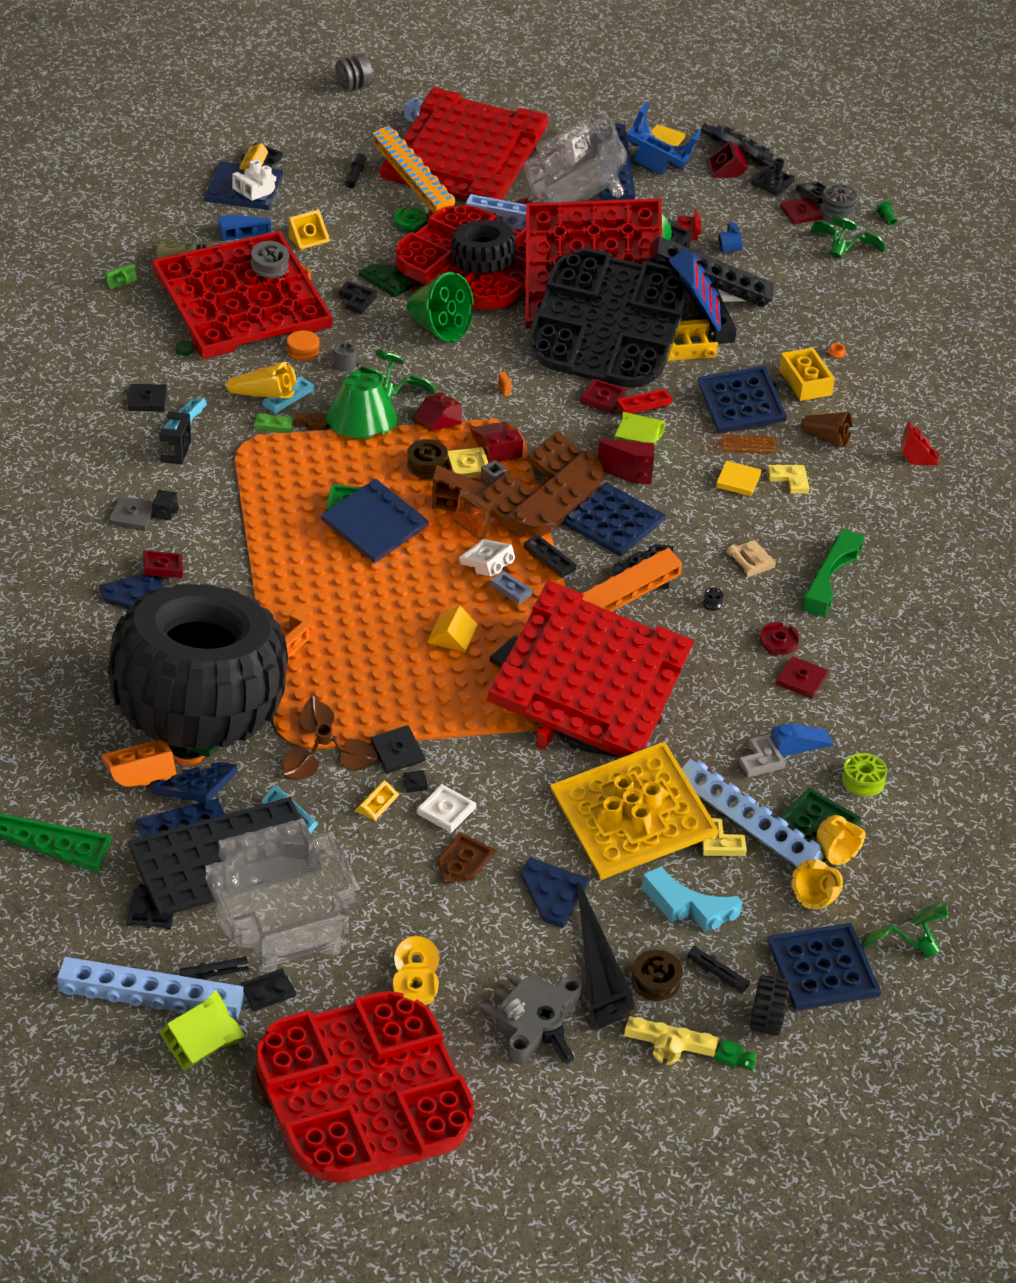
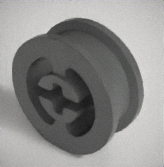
(269, 259)

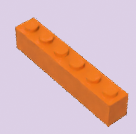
(635, 581)

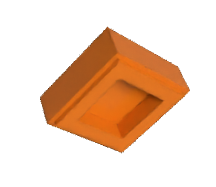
(504, 384)

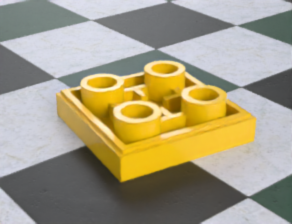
(668, 135)
(738, 478)

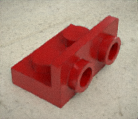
(691, 224)

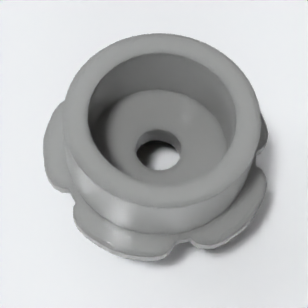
(515, 1009)

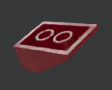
(499, 441)
(627, 460)

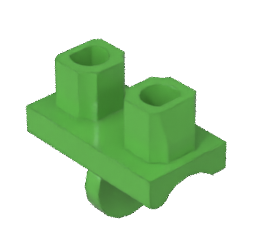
(120, 276)

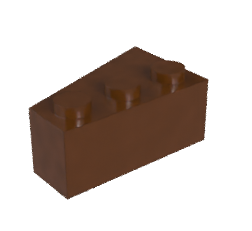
(447, 488)

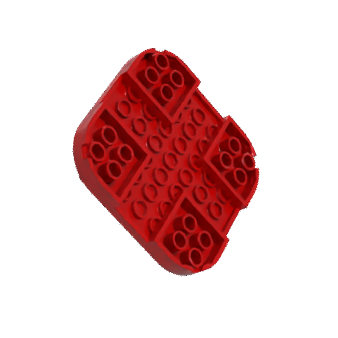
(429, 254)
(363, 1087)

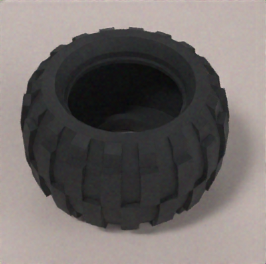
(197, 665)

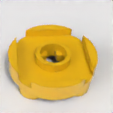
(424, 976)

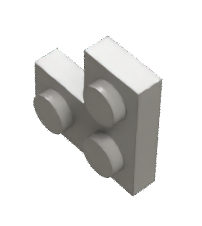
(765, 757)

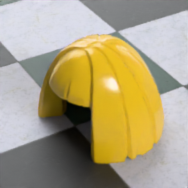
(839, 839)
(816, 884)

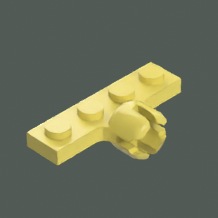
(670, 1040)

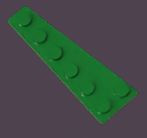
(61, 842)

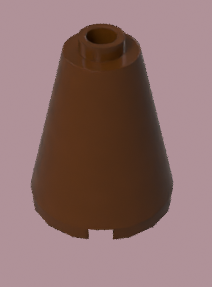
(829, 427)

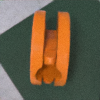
(303, 345)

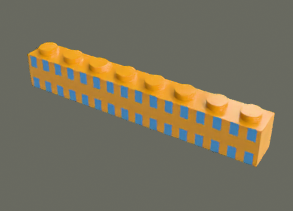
(412, 169)

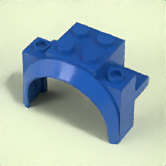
(654, 152)

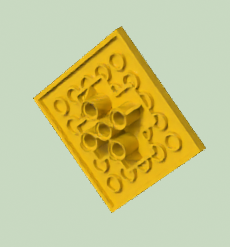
(633, 810)

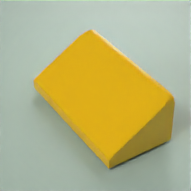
(255, 152)
(377, 801)

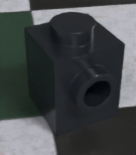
(165, 505)

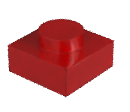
(544, 736)

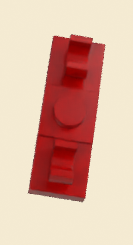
(644, 401)

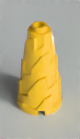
(268, 382)

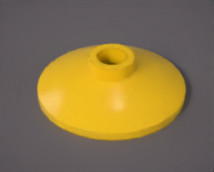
(417, 946)

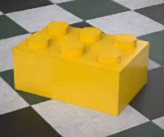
(806, 374)

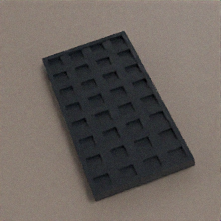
(176, 859)

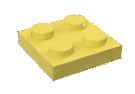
(467, 461)

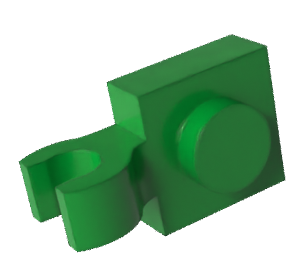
(733, 1055)

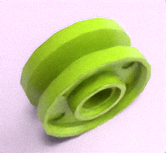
(864, 774)

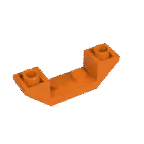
(299, 630)

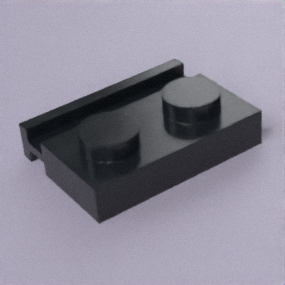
(268, 989)

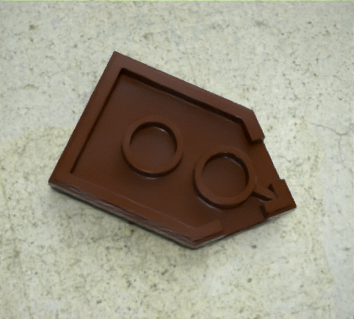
(463, 859)

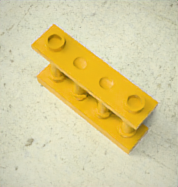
(692, 329)

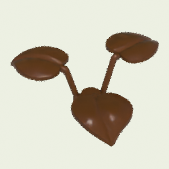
(320, 718)

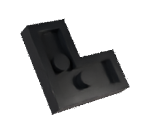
(359, 296)

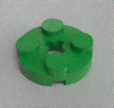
(410, 220)

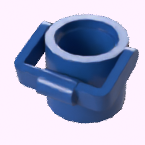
(731, 239)

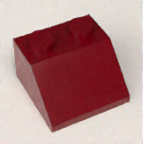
(727, 162)
(438, 412)

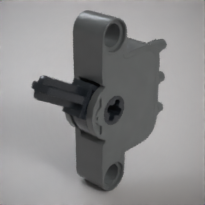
(542, 1019)

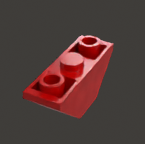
(916, 448)

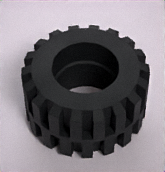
(769, 1005)

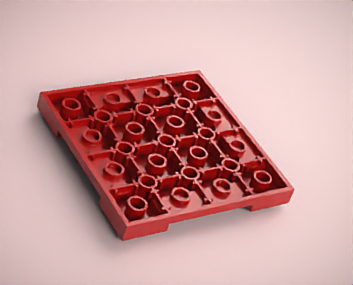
(471, 144)
(608, 226)
(232, 304)
(590, 672)

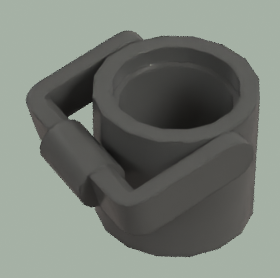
(345, 356)

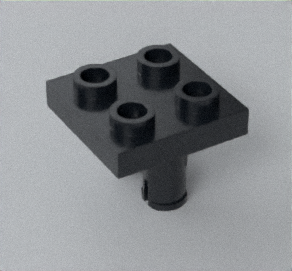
(773, 178)

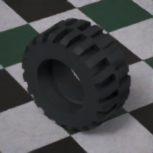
(483, 246)

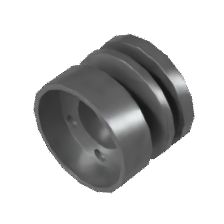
(354, 72)
(840, 201)

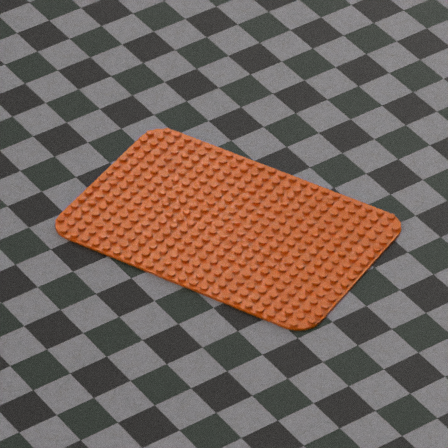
(372, 619)

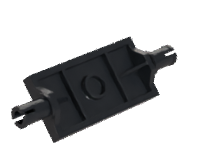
(762, 153)

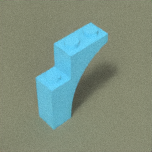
(680, 901)

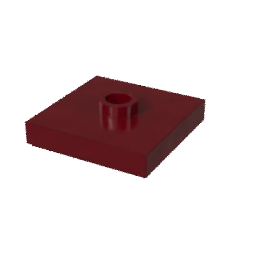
(801, 211)
(603, 395)
(162, 564)
(802, 677)

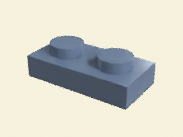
(511, 587)

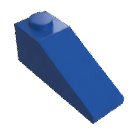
(239, 226)
(799, 738)

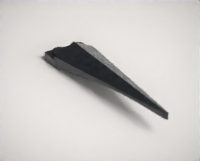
(607, 990)

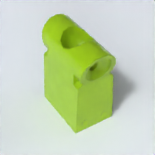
(639, 428)
(201, 1032)

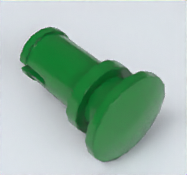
(886, 211)

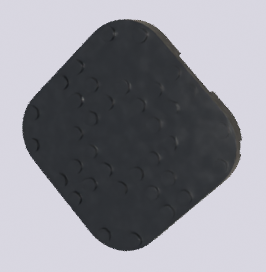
(608, 318)

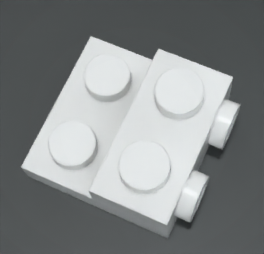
(488, 557)

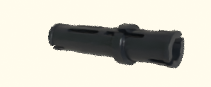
(357, 167)
(711, 964)
(204, 970)

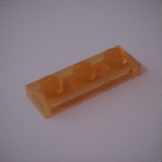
(749, 443)

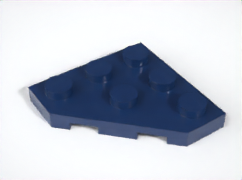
(129, 589)
(196, 783)
(552, 890)

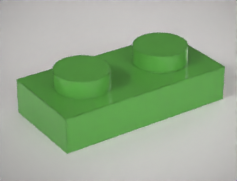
(273, 423)

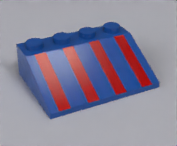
(698, 286)

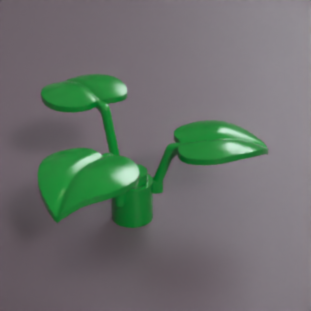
(839, 245)
(388, 387)
(925, 940)

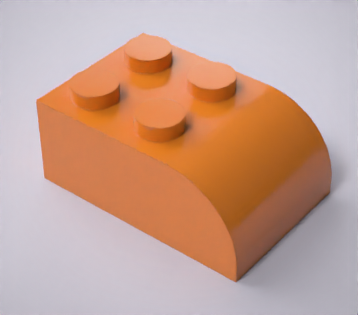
(140, 763)

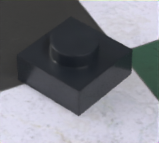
(415, 781)

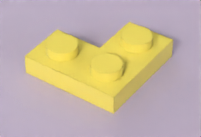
(793, 474)
(724, 843)

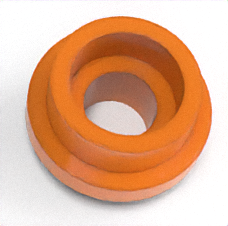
(837, 350)

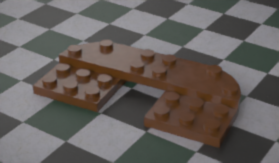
(573, 477)

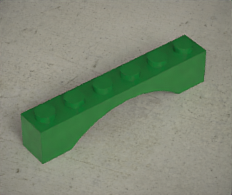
(820, 594)

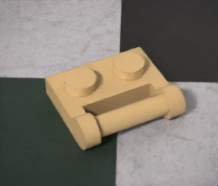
(755, 554)

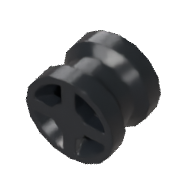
(713, 599)

